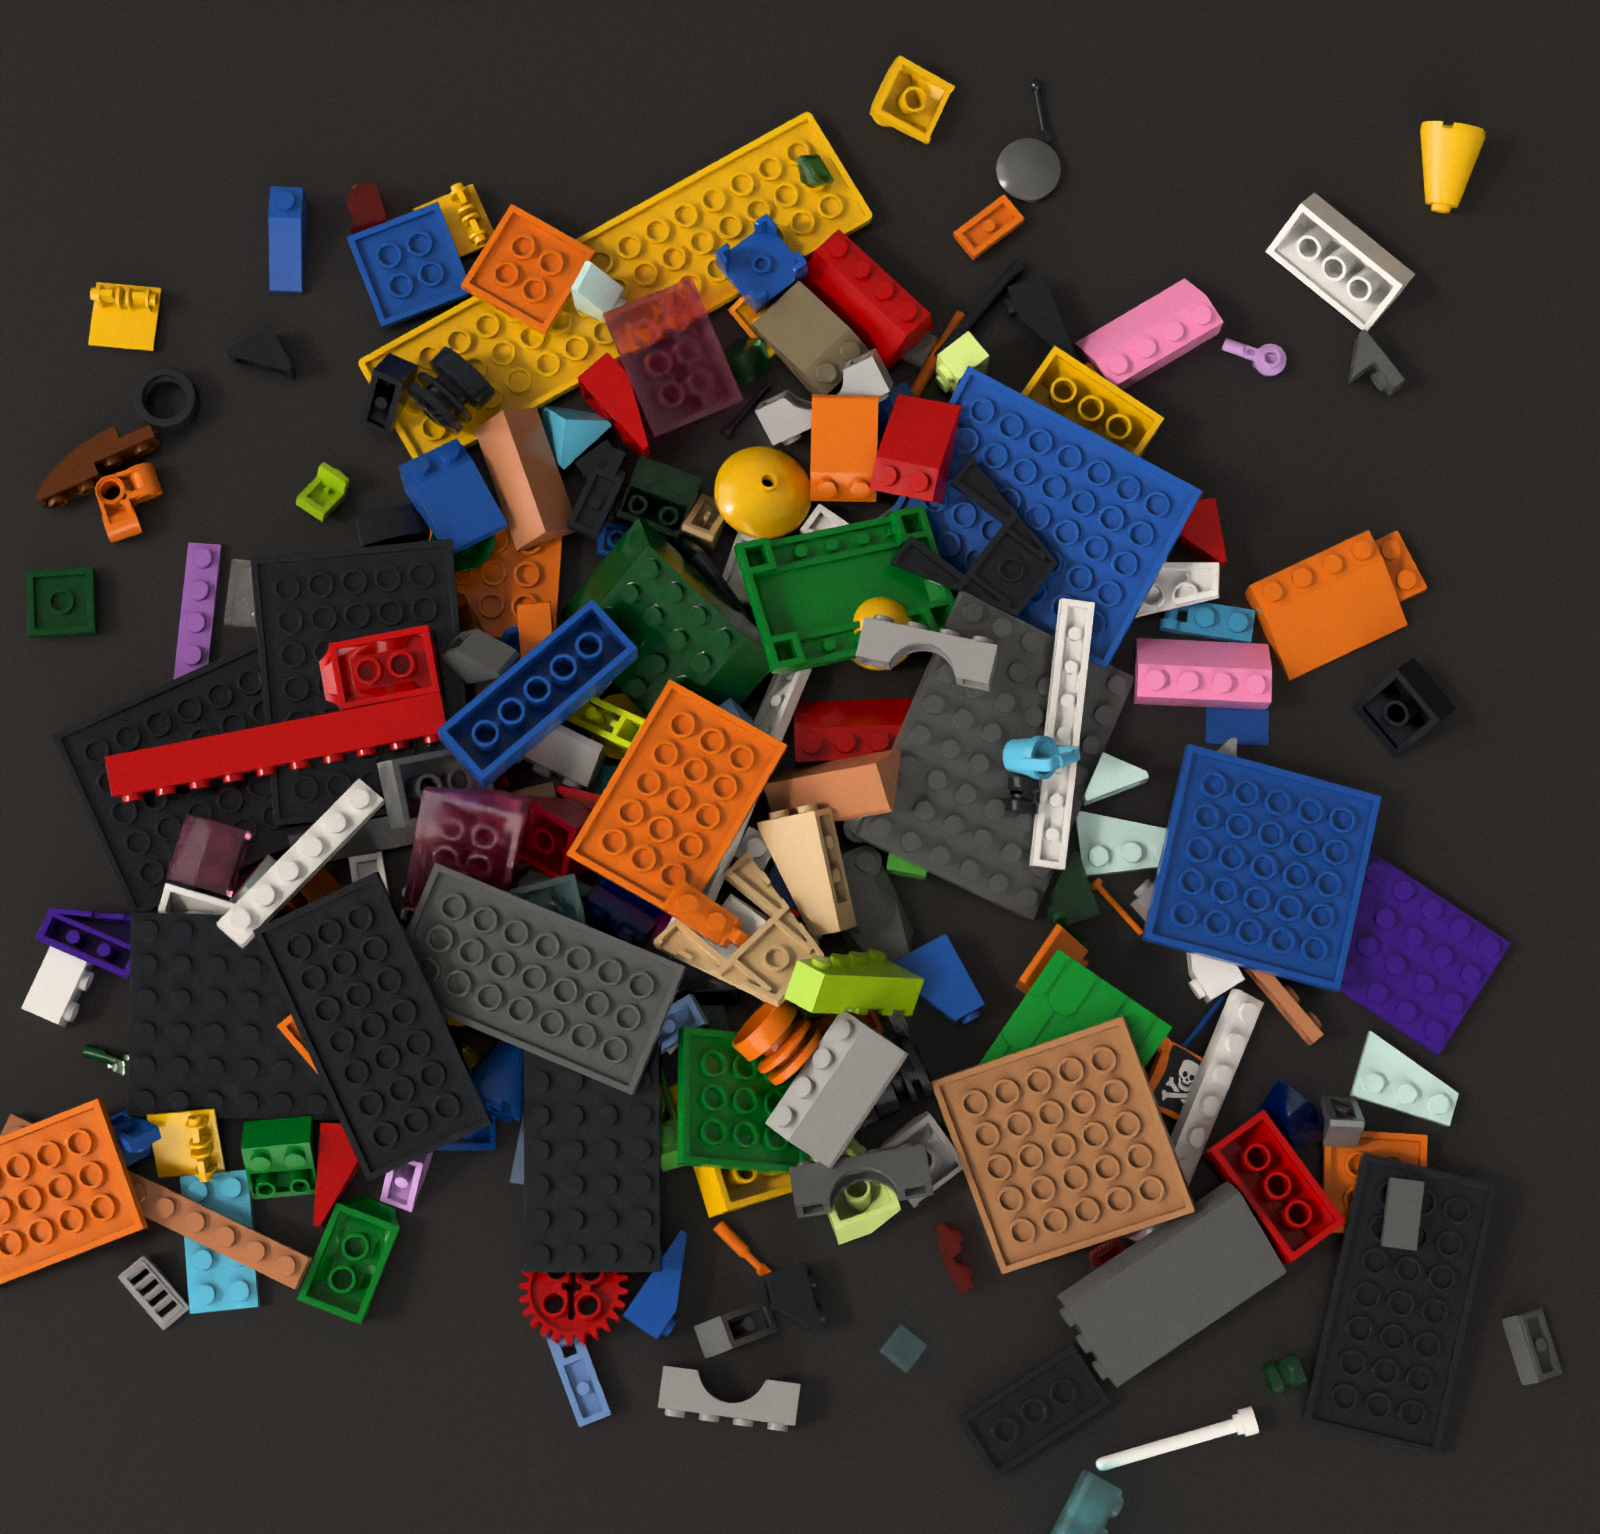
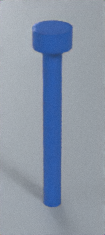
(1202, 1023)

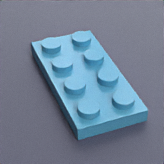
(213, 1278)

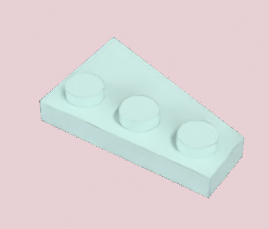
(1117, 845)
(1400, 1084)

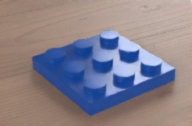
(409, 265)

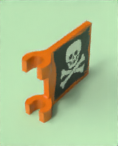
(1173, 1076)

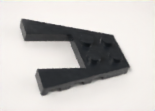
(1009, 566)

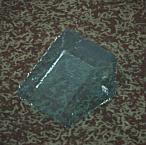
(903, 1348)

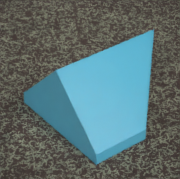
(571, 432)

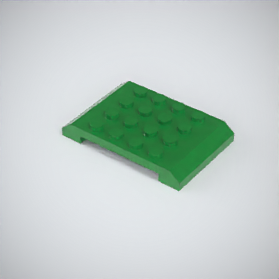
(814, 582)

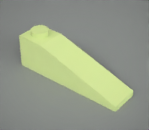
(862, 1205)

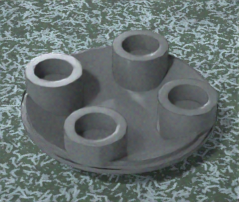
(1028, 169)

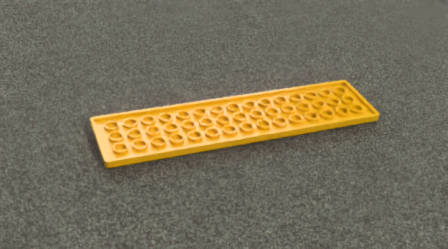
(644, 252)

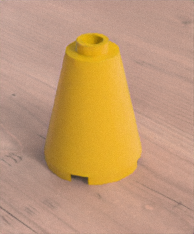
(1448, 161)

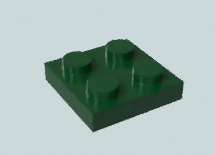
(61, 602)

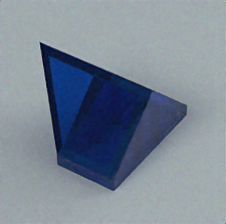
(1292, 1115)

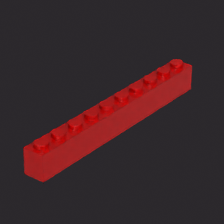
(275, 746)

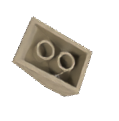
(809, 338)

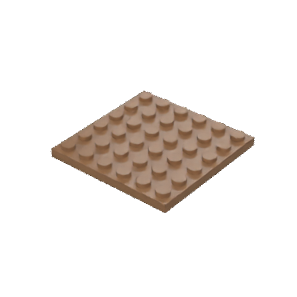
(1063, 1145)

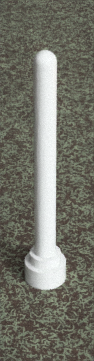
(1242, 1423)

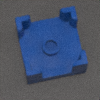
(761, 265)

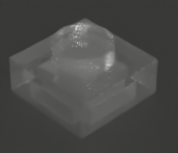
(921, 351)

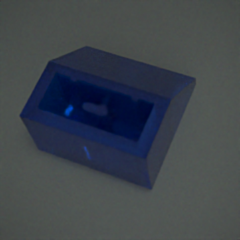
(620, 913)

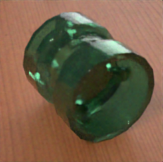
(1286, 1373)

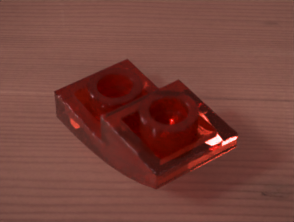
(948, 1245)

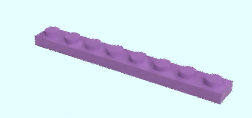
(198, 607)

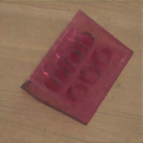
(672, 357)
(470, 833)

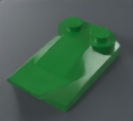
(351, 1258)

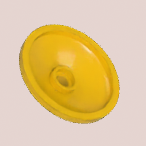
(760, 509)

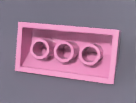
(1151, 335)
(1202, 674)

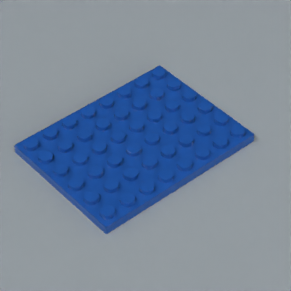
(1084, 497)

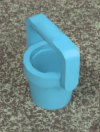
(1038, 756)

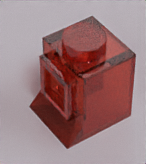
(365, 206)

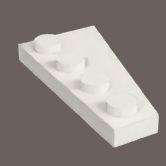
(1182, 585)

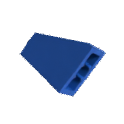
(946, 981)

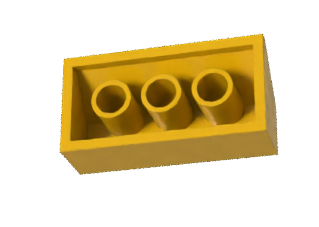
(1092, 402)

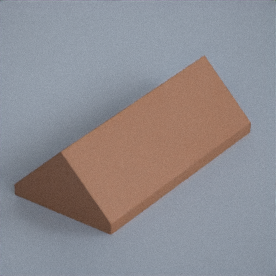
(525, 477)
(849, 786)

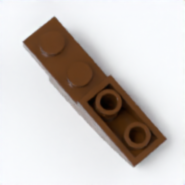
(83, 466)

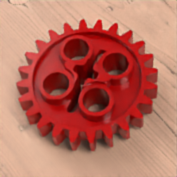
(543, 1289)

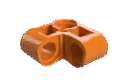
(136, 486)

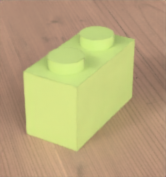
(956, 358)

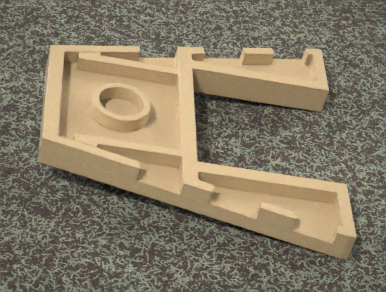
(766, 959)

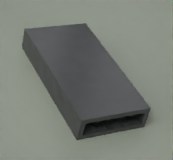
(1170, 1285)

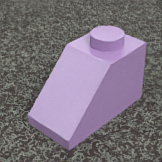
(405, 1182)

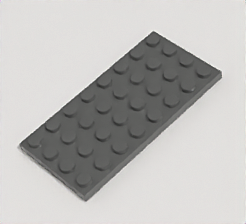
(542, 978)

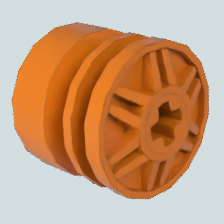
(783, 1045)

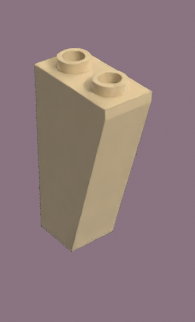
(811, 866)

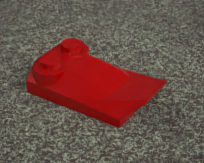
(381, 668)

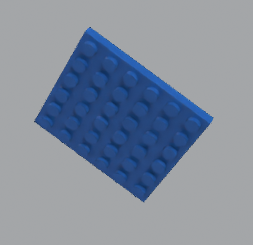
(1262, 868)

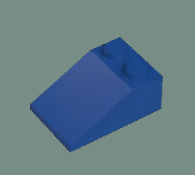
(452, 496)

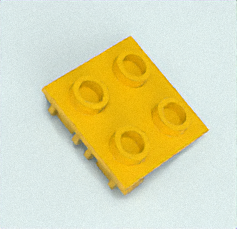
(464, 218)
(124, 316)
(188, 1144)

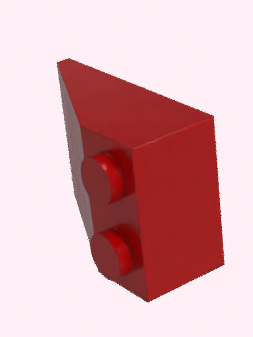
(612, 396)
(917, 449)

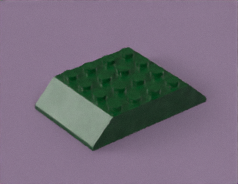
(675, 621)

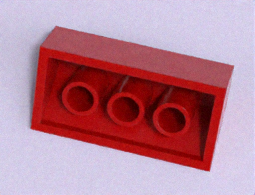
(866, 298)
(846, 728)
(1275, 1186)

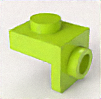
(324, 492)

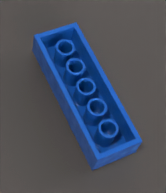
(538, 694)

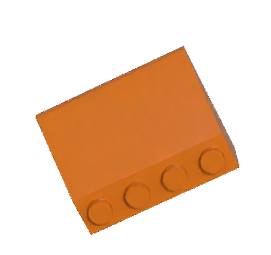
(1327, 605)

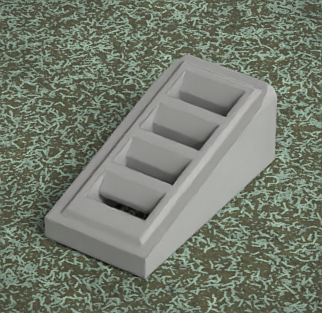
(136, 1268)

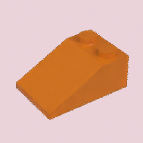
(843, 447)

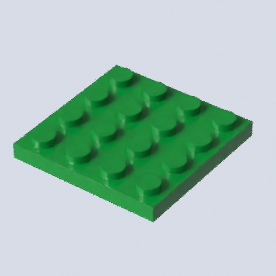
(726, 1107)

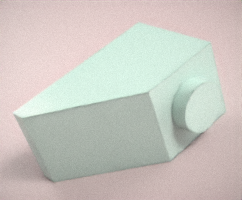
(596, 292)

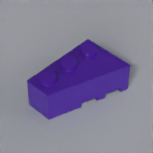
(90, 936)

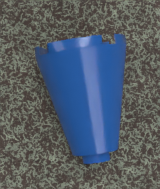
(502, 1081)

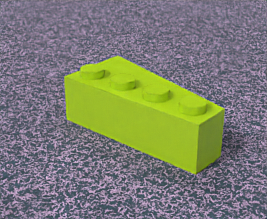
(854, 984)

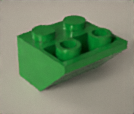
(280, 1157)

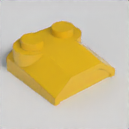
(910, 99)

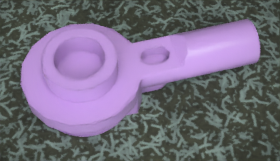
(1267, 359)

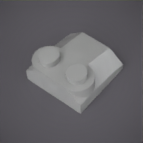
(940, 1152)

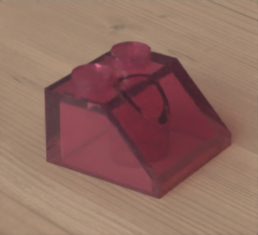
(208, 855)

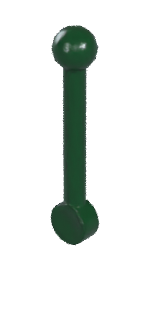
(1060, 918)

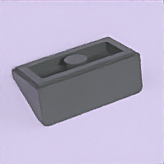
(1532, 1346)

